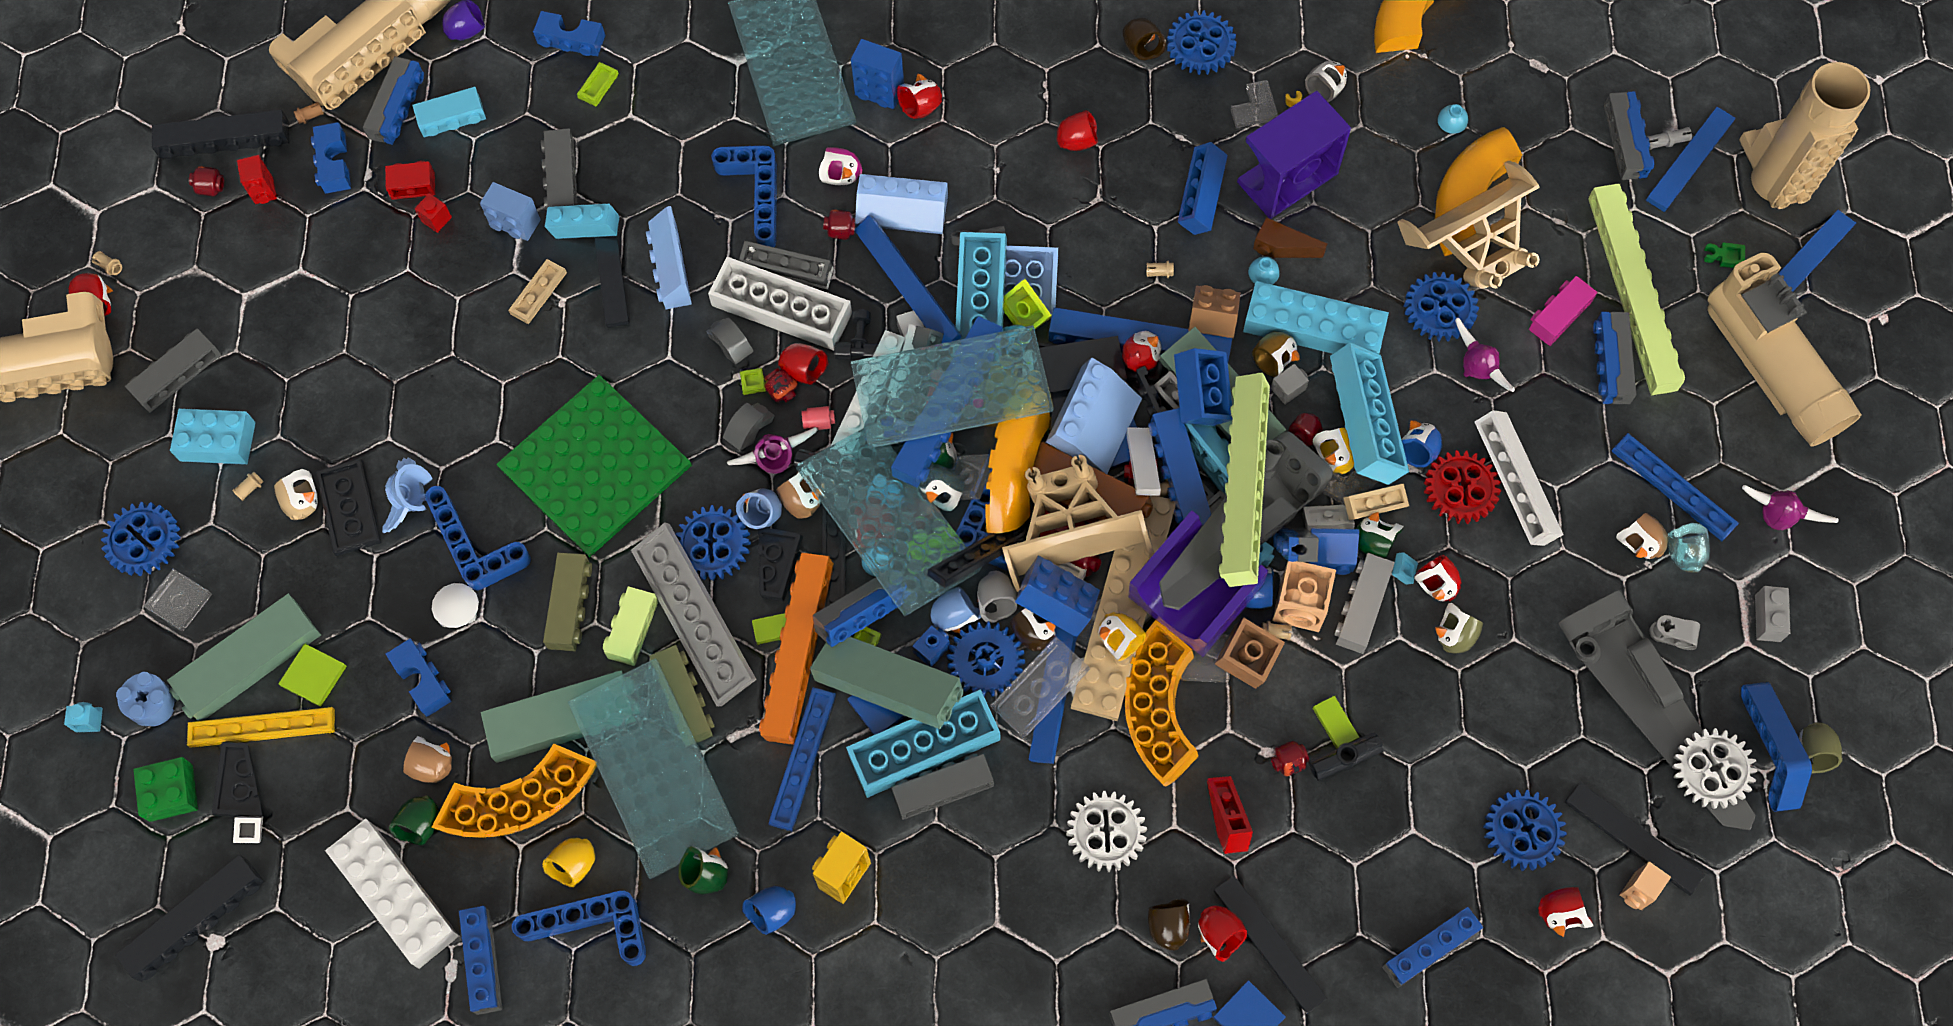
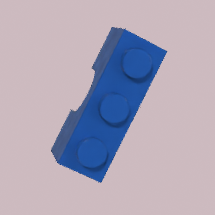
(585, 39)
(328, 142)
(430, 693)

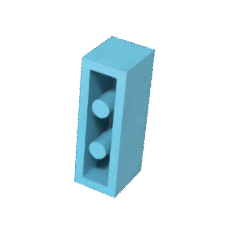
(449, 112)
(582, 221)

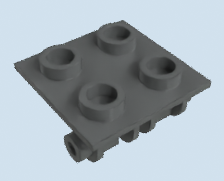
(1774, 303)

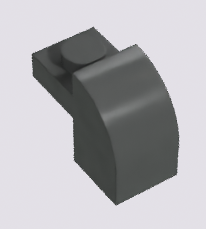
(730, 340)
(746, 424)

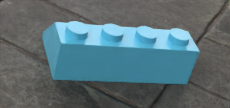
(1210, 452)

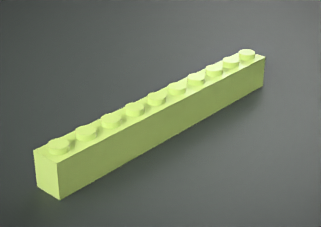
(1636, 289)
(1245, 481)

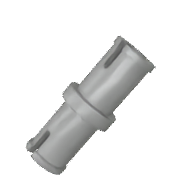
(1669, 138)

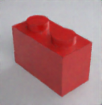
(256, 179)
(410, 180)

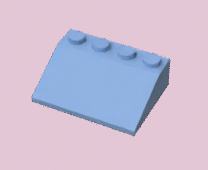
(1039, 269)
(1095, 416)

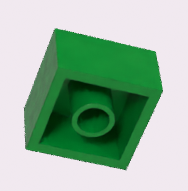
(165, 789)

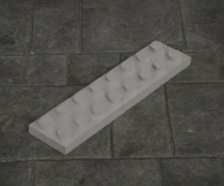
(693, 615)

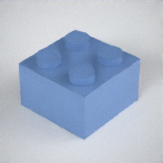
(510, 211)

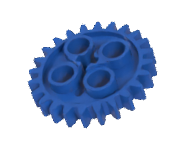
(1201, 42)
(1451, 292)
(157, 522)
(732, 541)
(1504, 838)

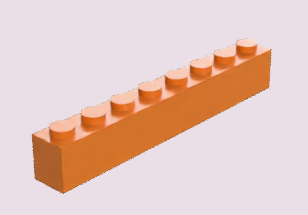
(796, 649)

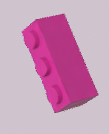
(1562, 310)

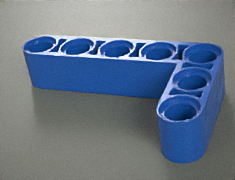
(763, 188)
(976, 530)
(464, 546)
(1783, 745)
(587, 919)

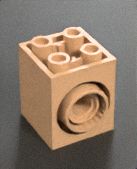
(1304, 595)

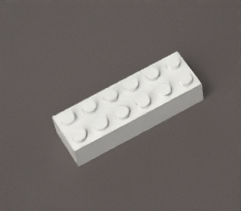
(780, 303)
(392, 893)

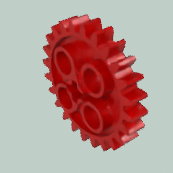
(1441, 488)

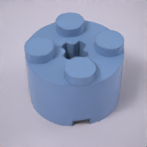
(146, 700)

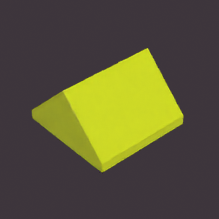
(1025, 307)

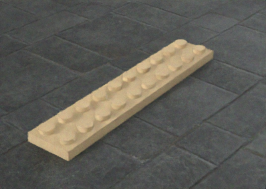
(1104, 685)

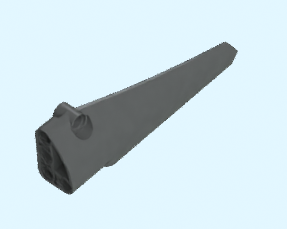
(1291, 481)
(1643, 687)

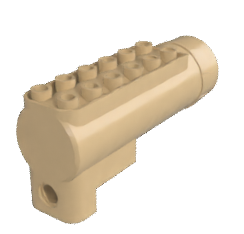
(341, 57)
(1798, 151)
(57, 351)
(1782, 359)

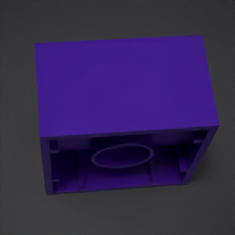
(1295, 154)
(1206, 615)

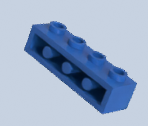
(1202, 188)

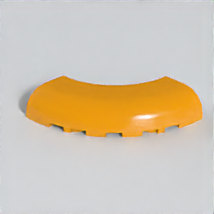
(1399, 24)
(1473, 174)
(1007, 482)
(1151, 704)
(518, 803)

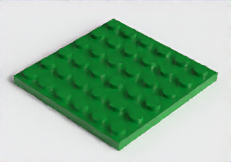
(594, 465)

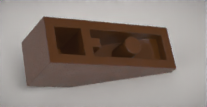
(1284, 242)

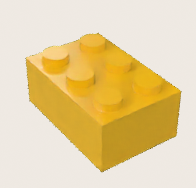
(841, 867)

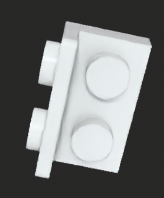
(1327, 517)

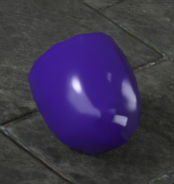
(459, 21)

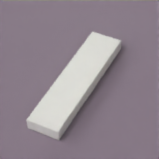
(1143, 462)

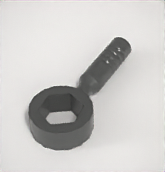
(955, 236)

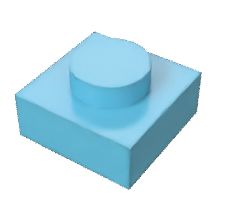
(1404, 568)

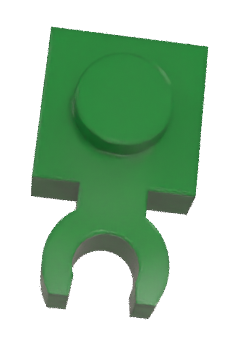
(1727, 254)

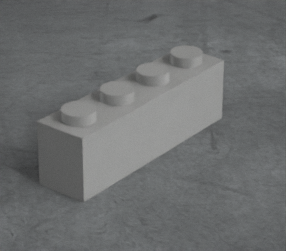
(1365, 603)

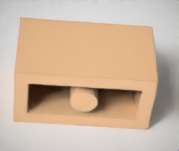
(1644, 886)

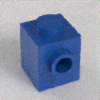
(931, 646)

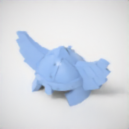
(405, 491)

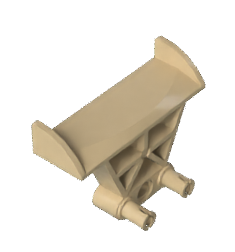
(1481, 269)
(1076, 542)

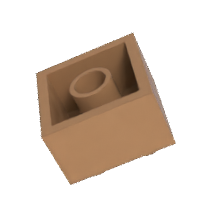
(1215, 311)
(1249, 653)

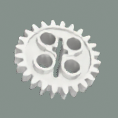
(1734, 758)
(1128, 830)

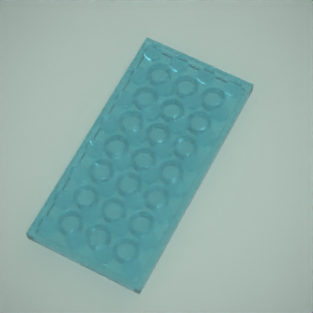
(792, 67)
(951, 386)
(883, 518)
(653, 767)

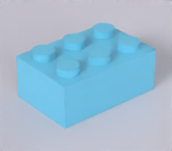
(212, 436)

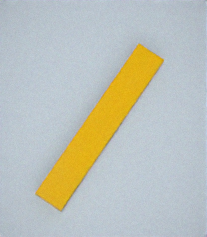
(261, 727)

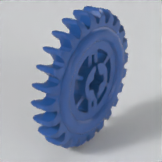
(1006, 648)

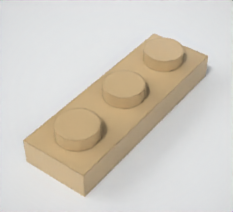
(537, 291)
(1376, 501)

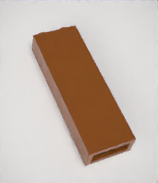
(1115, 493)

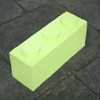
(630, 626)

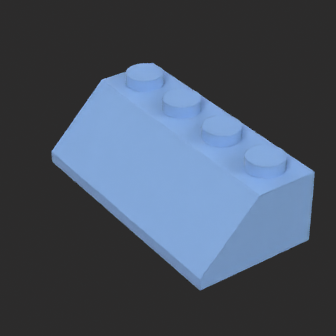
(902, 203)
(669, 260)

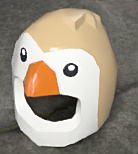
(297, 501)

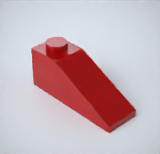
(1229, 815)

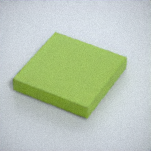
(312, 675)

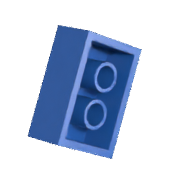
(877, 73)
(1203, 387)
(1057, 596)

